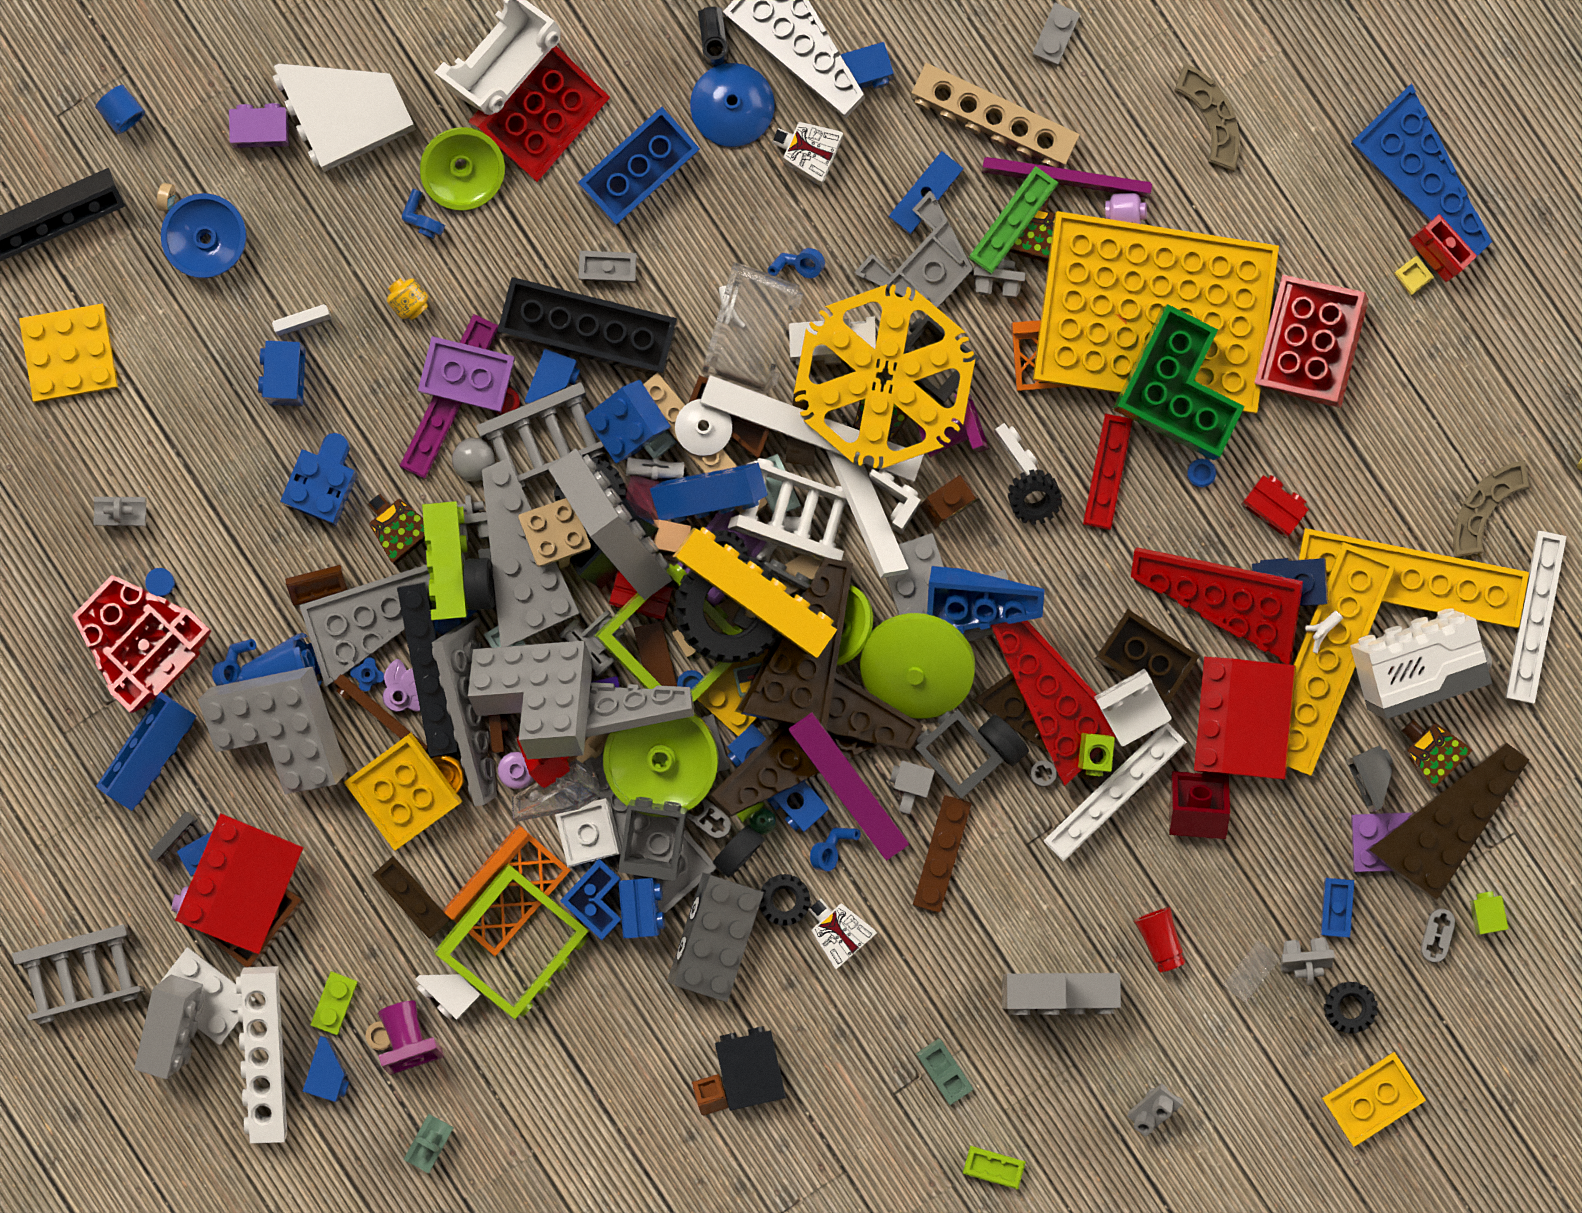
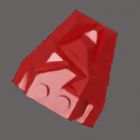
(138, 640)

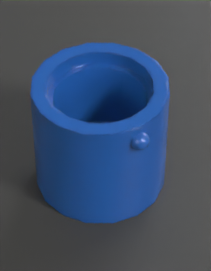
(120, 109)

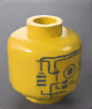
(407, 298)

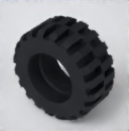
(703, 637)

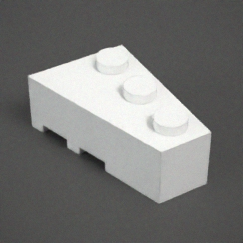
(864, 329)

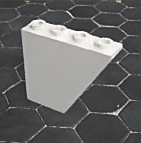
(342, 111)

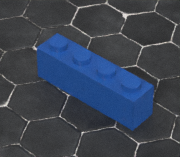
(709, 492)
(146, 751)

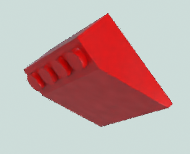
(543, 114)
(1312, 340)
(1244, 718)
(239, 883)

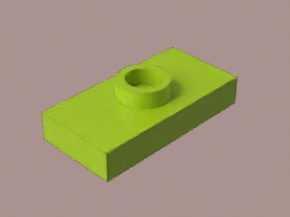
(994, 1167)

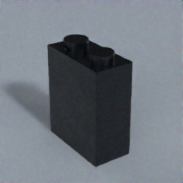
(750, 1068)

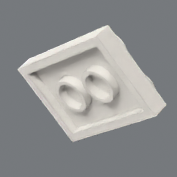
(220, 1005)

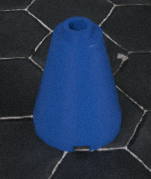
(285, 657)

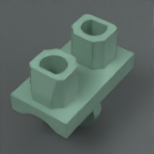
(428, 1143)

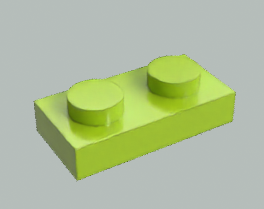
(334, 1003)

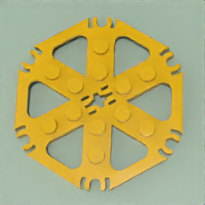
(909, 368)

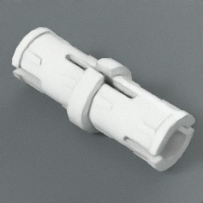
(654, 468)

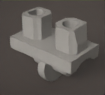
(1011, 279)
(120, 511)
(474, 518)
(1307, 964)
(1154, 1109)

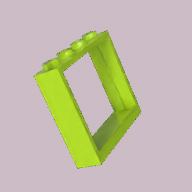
(606, 638)
(476, 911)

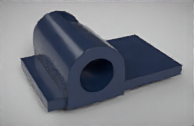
(1309, 571)

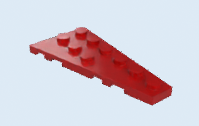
(1236, 599)
(1054, 695)

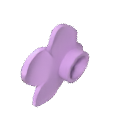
(401, 681)

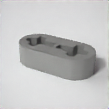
(1444, 936)

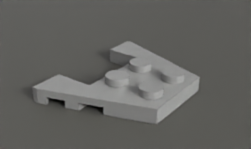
(933, 267)

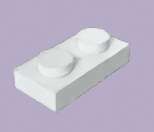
(1009, 439)

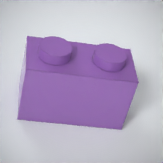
(259, 126)

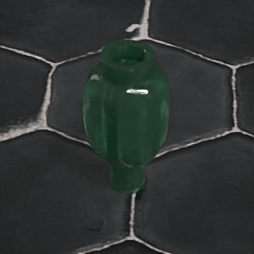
(770, 821)

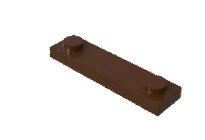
(349, 690)

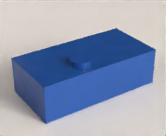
(638, 166)

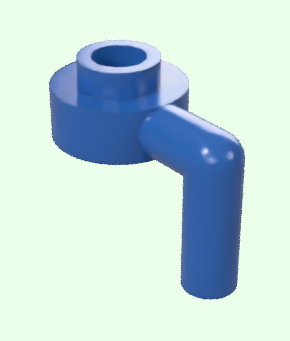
(428, 226)
(801, 263)
(228, 670)
(824, 854)

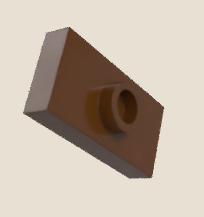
(316, 585)
(498, 725)

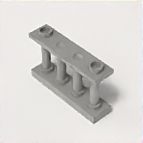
(546, 409)
(59, 952)

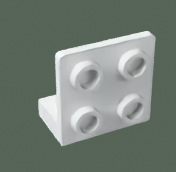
(903, 512)
(1133, 707)

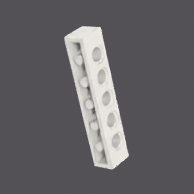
(266, 982)

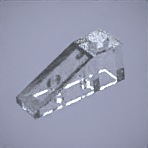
(564, 795)

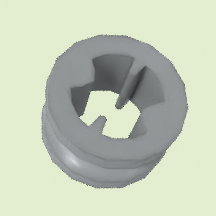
(1046, 765)

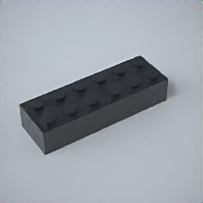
(587, 327)

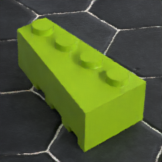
(445, 558)

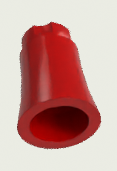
(1161, 938)

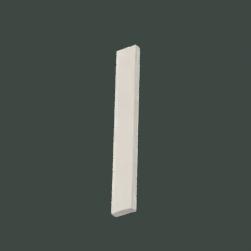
(788, 421)

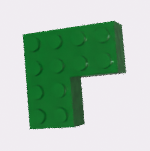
(1163, 386)

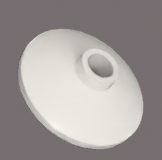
(702, 442)

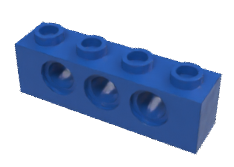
(800, 818)

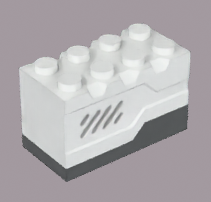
(1421, 663)

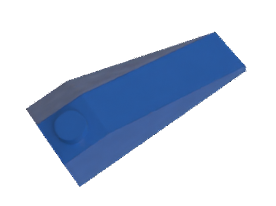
(980, 600)

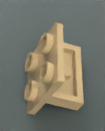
(554, 533)

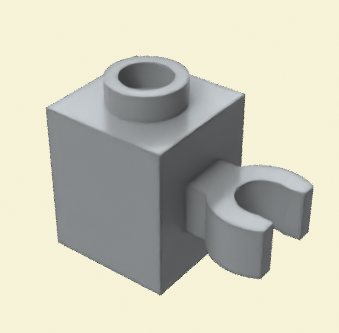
(911, 780)

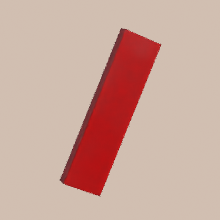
(1107, 472)

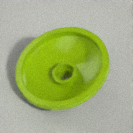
(465, 185)
(858, 625)

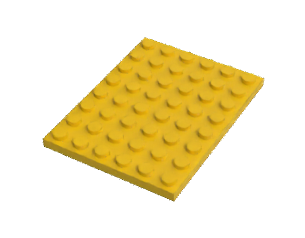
(1135, 270)

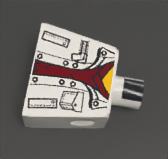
(809, 150)
(839, 931)

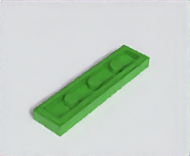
(1013, 220)

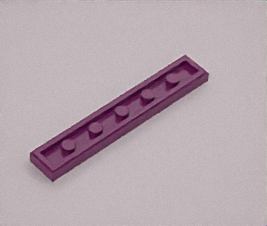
(1068, 177)
(441, 411)
(849, 786)

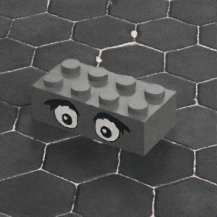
(715, 937)

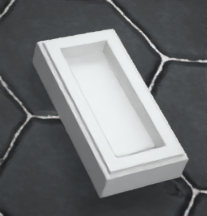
(301, 320)

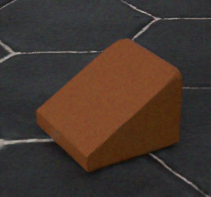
(710, 1094)

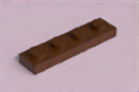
(942, 853)

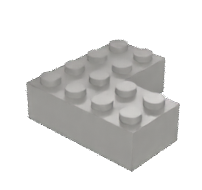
(610, 523)
(911, 589)
(541, 683)
(288, 716)
(1060, 991)

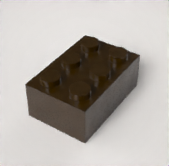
(1141, 646)

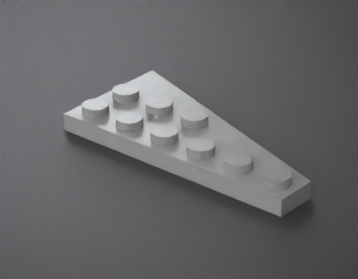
(526, 595)
(357, 621)

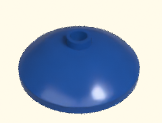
(738, 123)
(193, 219)

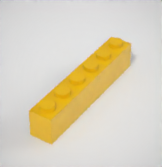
(754, 592)

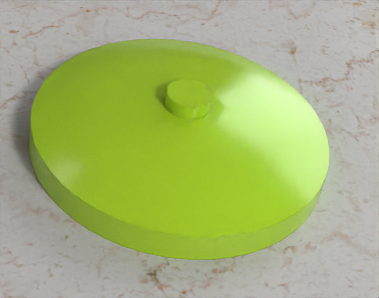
(918, 665)
(662, 762)

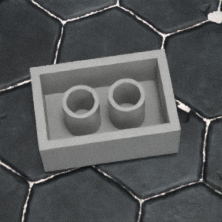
(169, 1026)

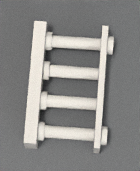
(798, 540)

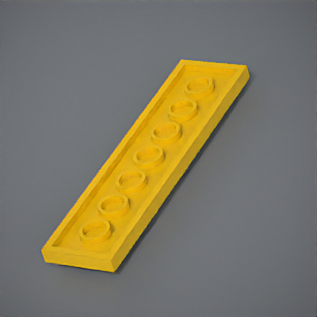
(1434, 580)
(1321, 678)

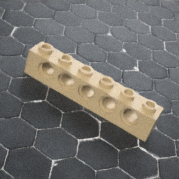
(933, 79)
(670, 406)

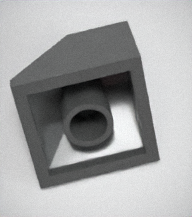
(1372, 775)

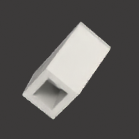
(451, 991)

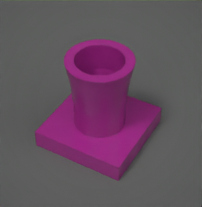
(970, 430)
(406, 1039)

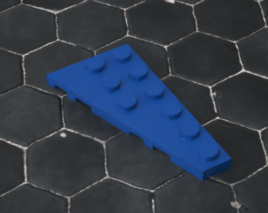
(1414, 161)

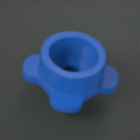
(366, 682)

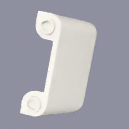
(502, 57)

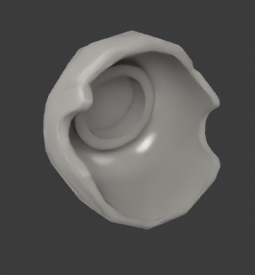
(471, 458)

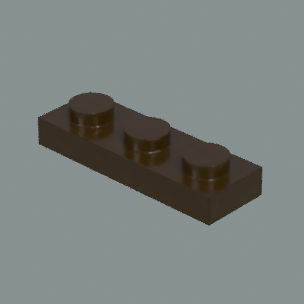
(411, 897)

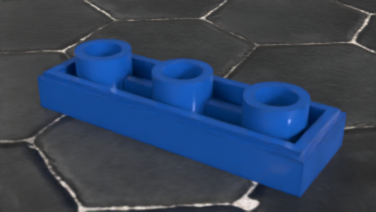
(937, 179)

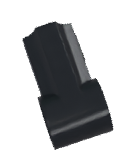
(713, 34)

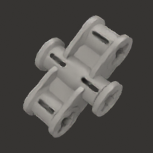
(592, 643)

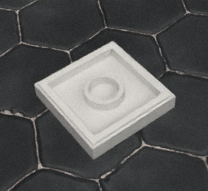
(589, 833)

